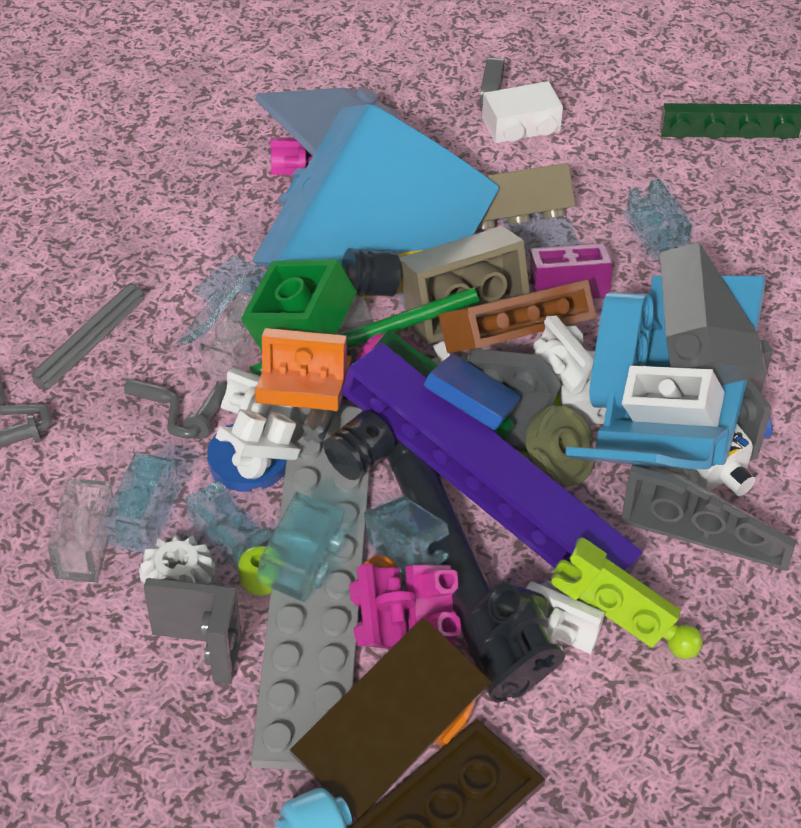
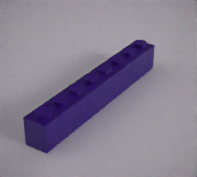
(480, 462)

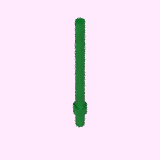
(404, 319)

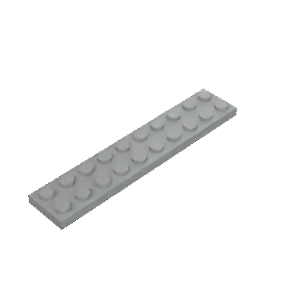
(313, 641)

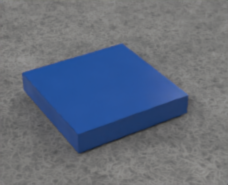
(472, 391)

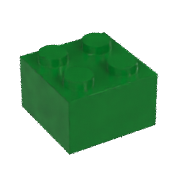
(300, 298)

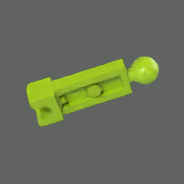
(624, 600)

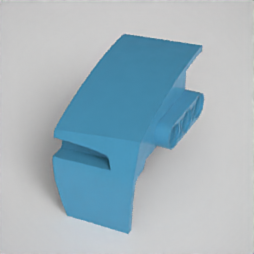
(635, 335)

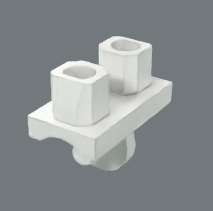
(565, 354)
(241, 395)
(257, 446)
(568, 619)

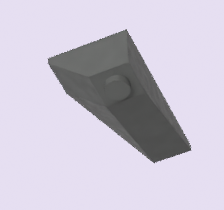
(705, 320)
(689, 512)

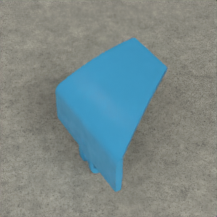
(377, 190)

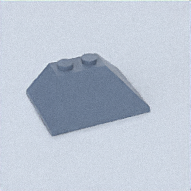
(311, 112)

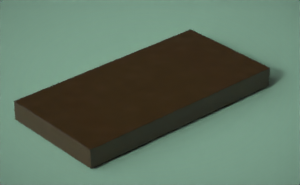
(390, 717)
(464, 785)

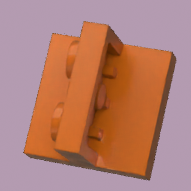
(302, 369)

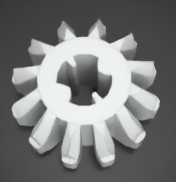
(178, 561)

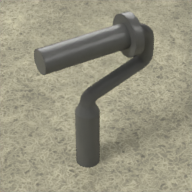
(194, 424)
(25, 430)

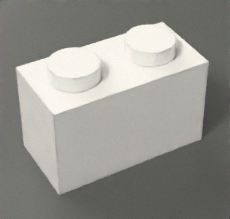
(522, 112)
(673, 396)

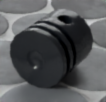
(373, 271)
(354, 450)

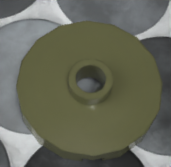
(546, 443)

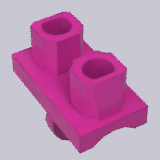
(287, 155)
(433, 593)
(381, 605)

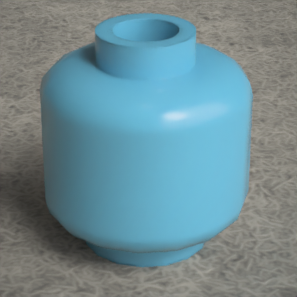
(314, 810)

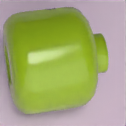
(248, 569)

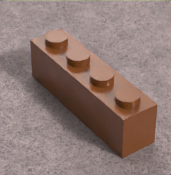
(515, 316)

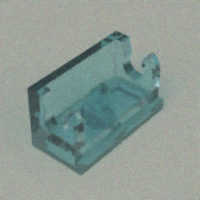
(657, 220)
(224, 523)
(405, 532)

